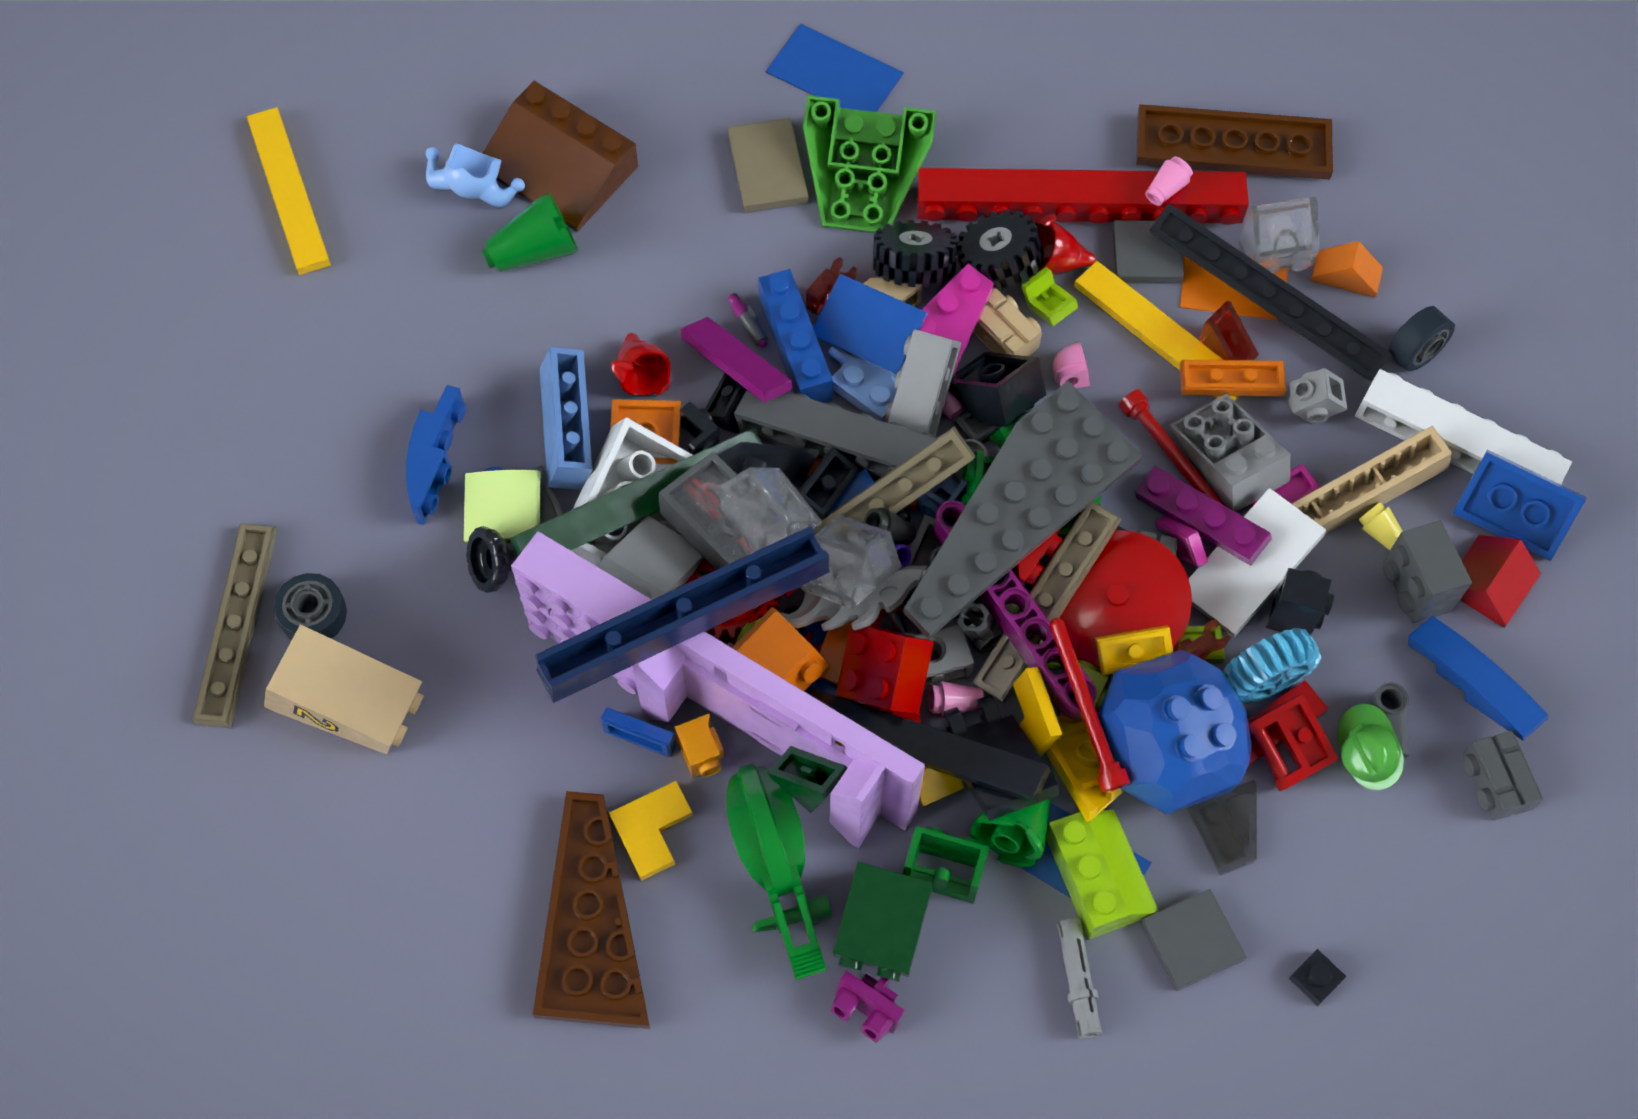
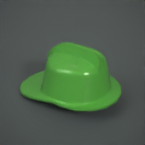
(1370, 747)

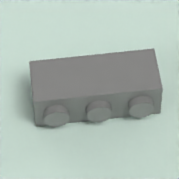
(923, 382)

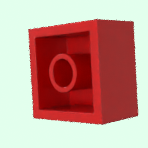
(885, 669)

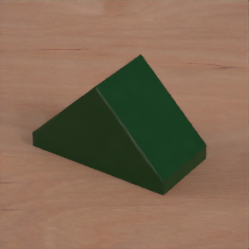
(806, 776)

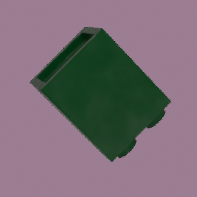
(882, 921)

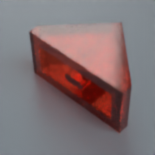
(1227, 335)

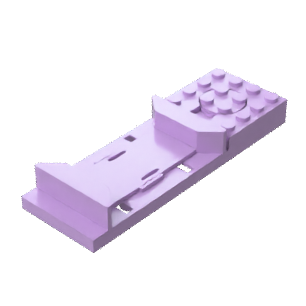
(572, 595)

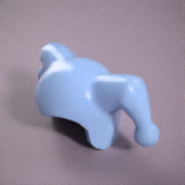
(470, 176)

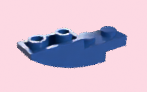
(427, 457)

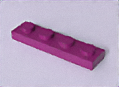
(1203, 514)

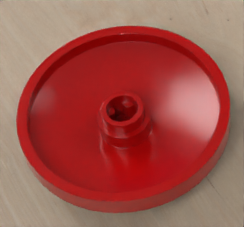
(1128, 589)

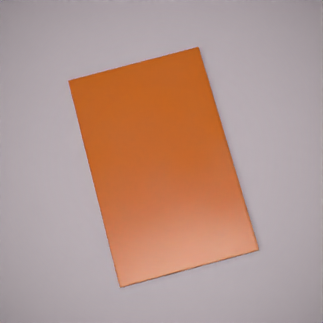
(1208, 293)

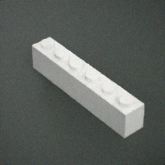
(1407, 410)

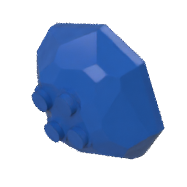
(1176, 730)

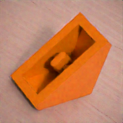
(1348, 268)

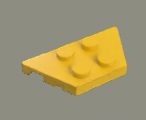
(1078, 767)

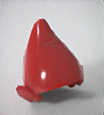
(1061, 248)
(642, 367)

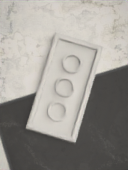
(1235, 591)

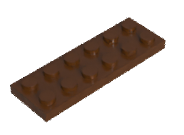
(1235, 141)

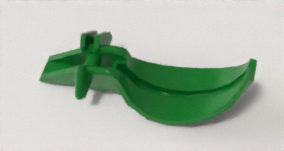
(773, 851)

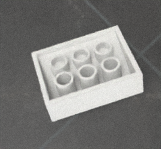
(623, 460)

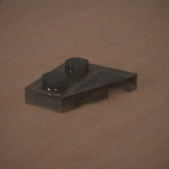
(1229, 827)

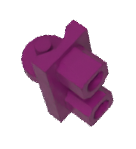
(872, 1000)

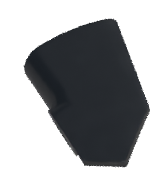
(792, 461)

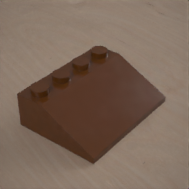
(561, 153)

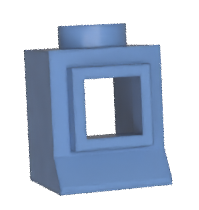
(930, 502)

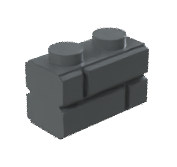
(1501, 776)

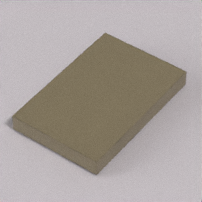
(767, 165)

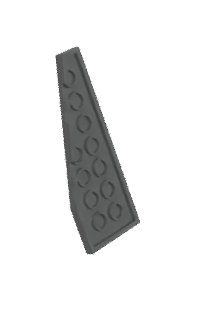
(1038, 482)

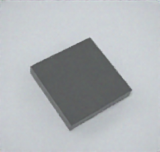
(1144, 257)
(1193, 939)

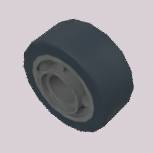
(1421, 338)
(304, 592)

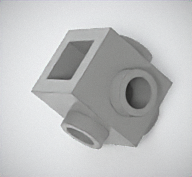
(1317, 396)

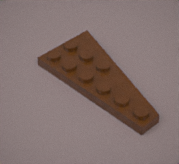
(588, 944)

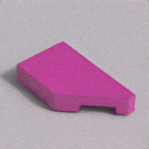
(1189, 546)

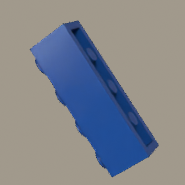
(795, 336)

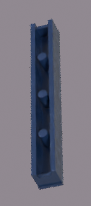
(681, 614)

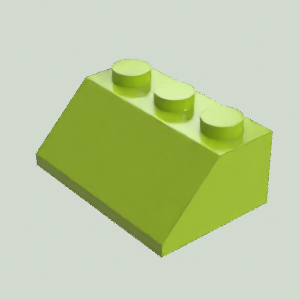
(1100, 872)

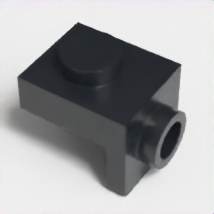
(700, 426)

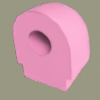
(1071, 366)

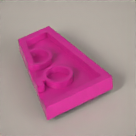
(958, 307)

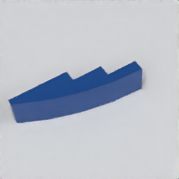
(1479, 677)

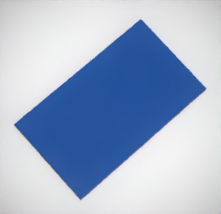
(834, 70)

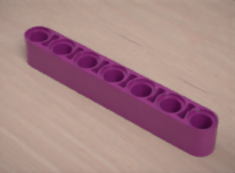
(1018, 625)

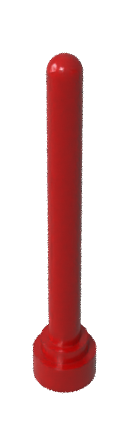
(1136, 406)
(1110, 774)

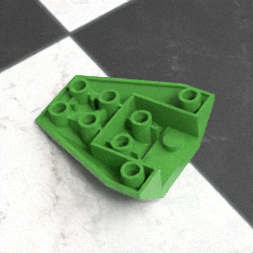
(864, 161)

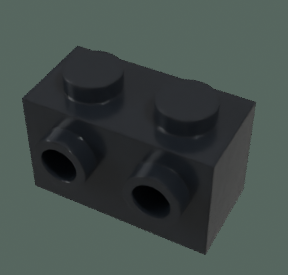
(1300, 602)

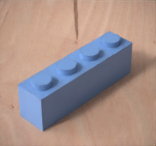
(565, 418)

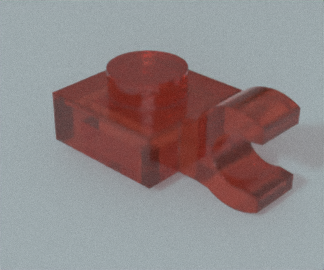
(821, 288)
(1204, 644)

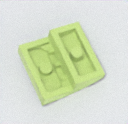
(502, 501)

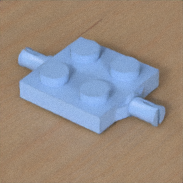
(863, 383)

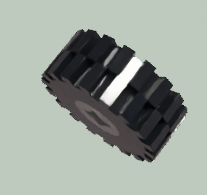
(1002, 248)
(914, 253)

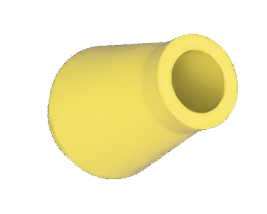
(1381, 525)

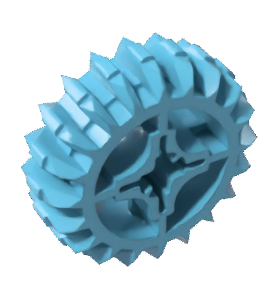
(1273, 665)

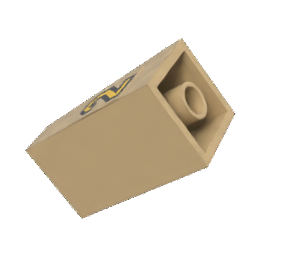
(342, 691)

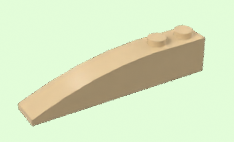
(1377, 480)

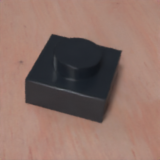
(1317, 977)

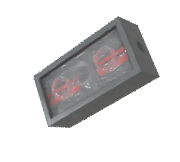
(694, 511)

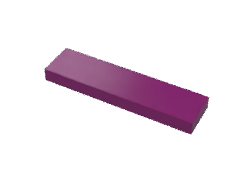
(736, 359)

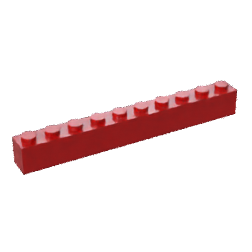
(1075, 195)

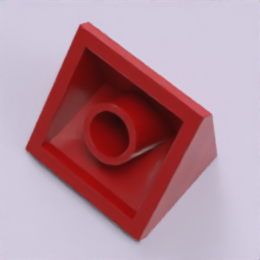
(1500, 576)

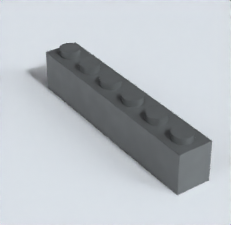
(810, 424)

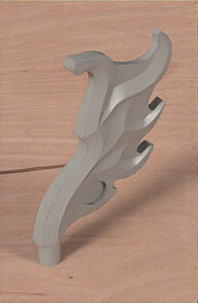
(886, 596)

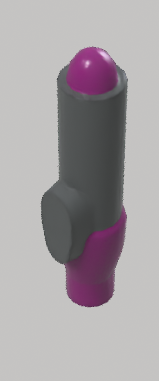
(749, 320)

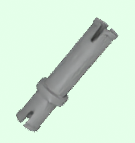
(1082, 994)

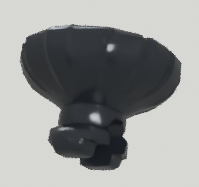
(489, 558)

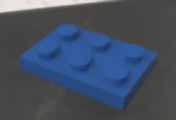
(1519, 504)

